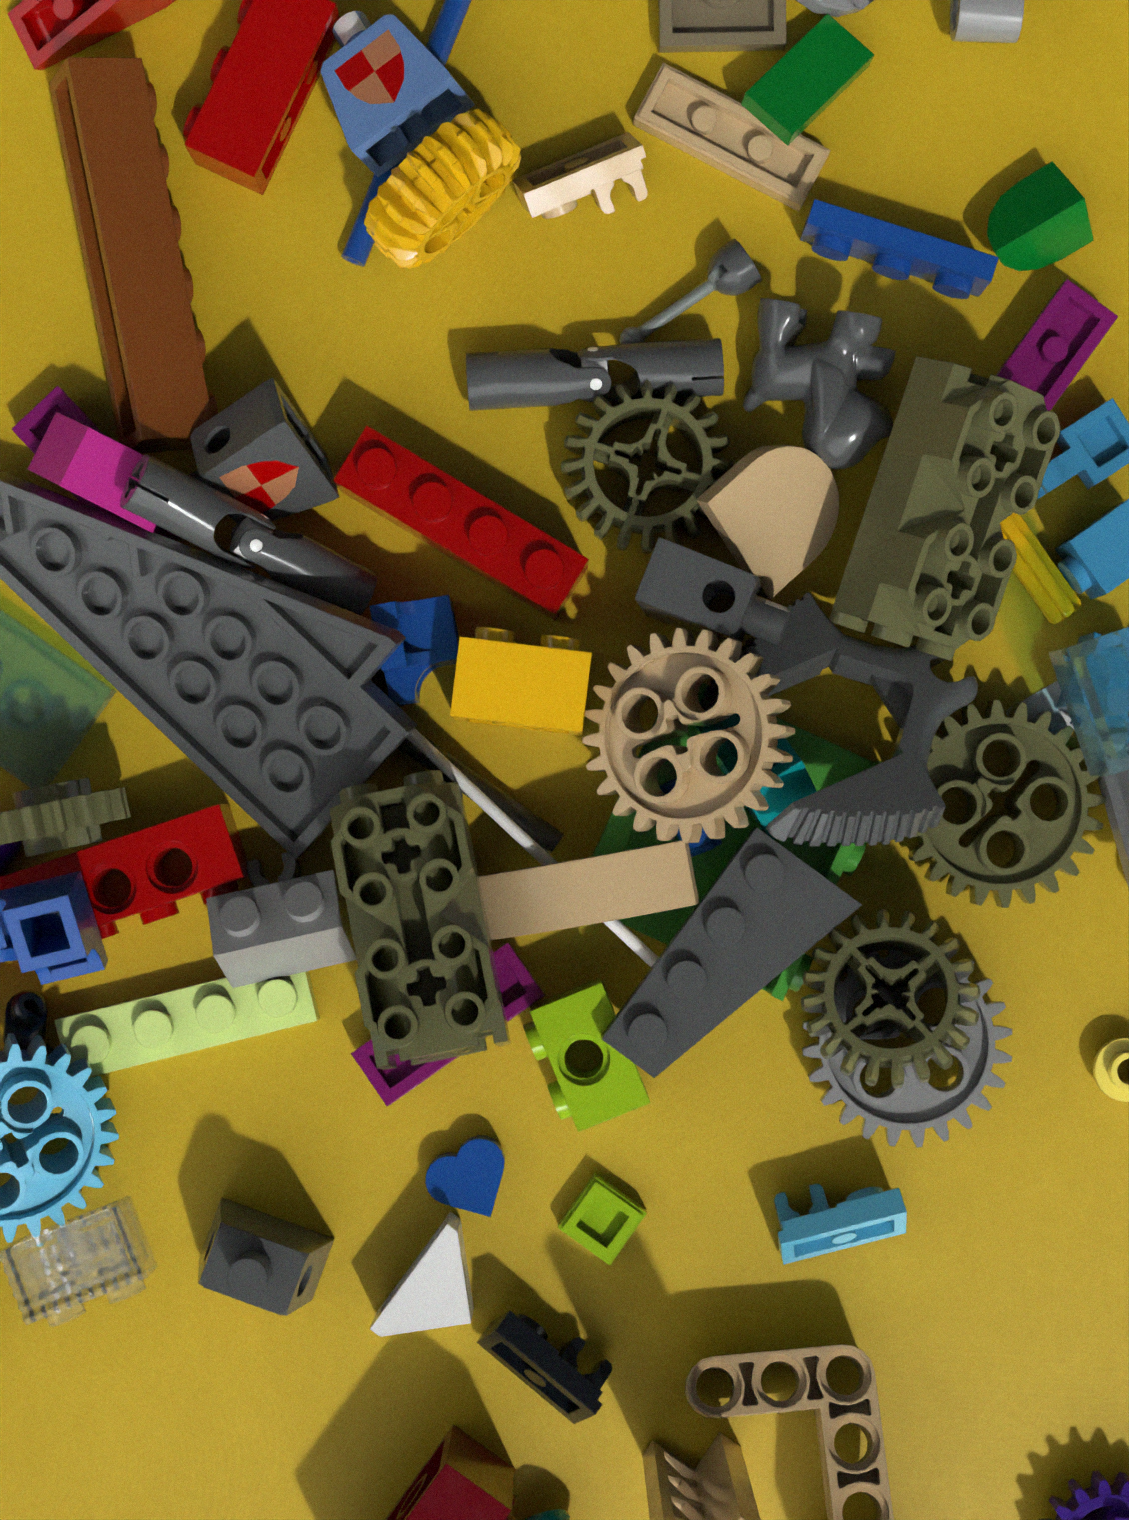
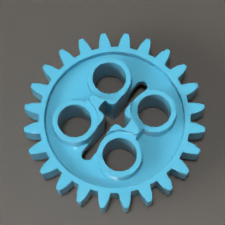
(49, 1181)

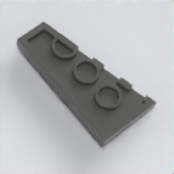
(737, 940)

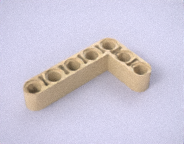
(831, 1413)

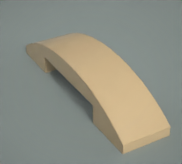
(589, 890)

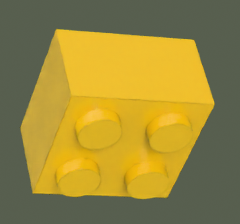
(521, 683)

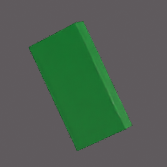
(807, 79)

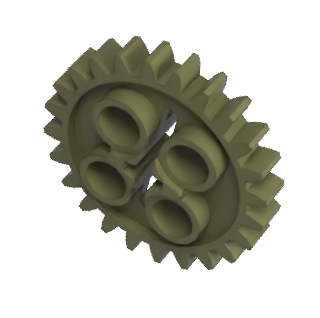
(1038, 844)

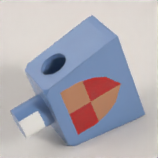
(387, 89)

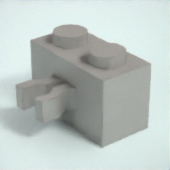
(280, 925)

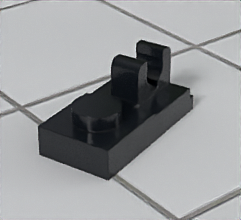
(551, 1373)

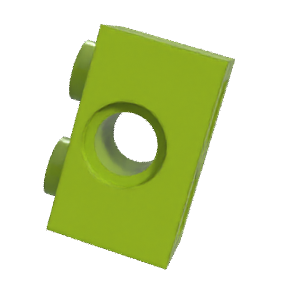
(590, 1095)

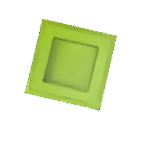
(602, 1218)

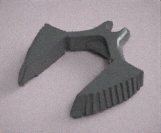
(891, 796)

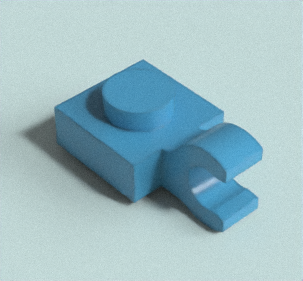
(1091, 448)

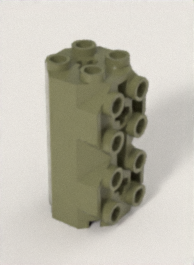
(931, 531)
(417, 921)

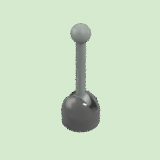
(728, 272)

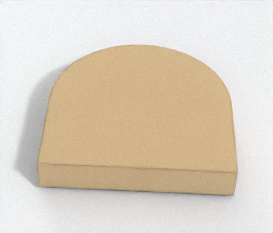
(774, 512)

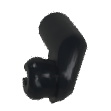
(26, 1018)

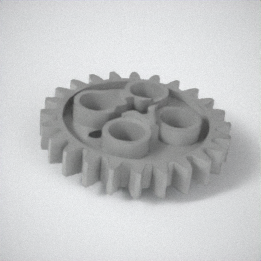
(916, 1103)

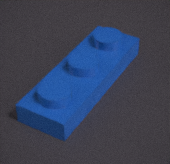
(897, 250)

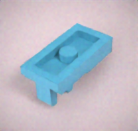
(861, 1219)

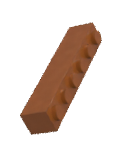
(132, 252)

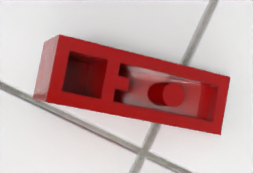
(64, 27)

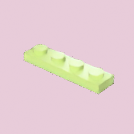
(185, 1021)

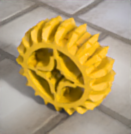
(442, 188)

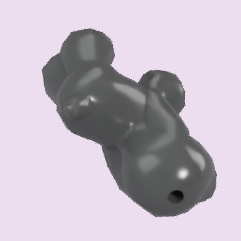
(838, 418)

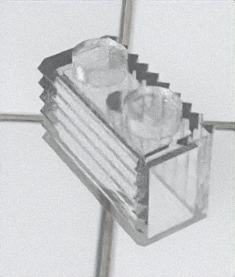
(79, 1262)

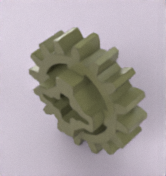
(61, 816)

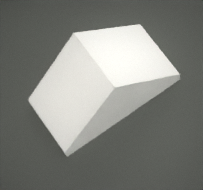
(433, 1289)

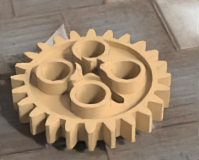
(701, 792)

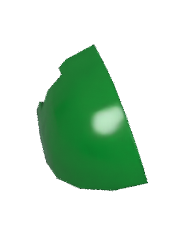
(1039, 221)

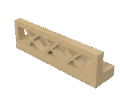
(710, 1491)

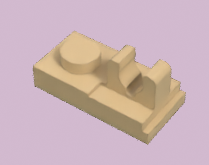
(556, 187)

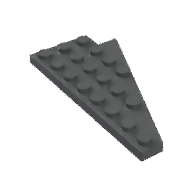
(223, 661)

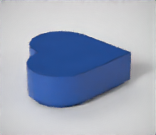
(468, 1177)

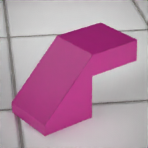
(87, 465)

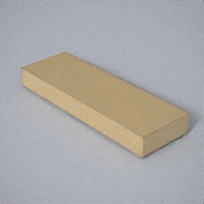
(729, 137)

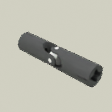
(563, 376)
(194, 509)

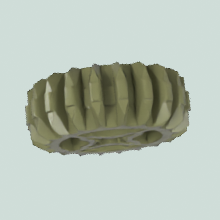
(618, 457)
(932, 961)

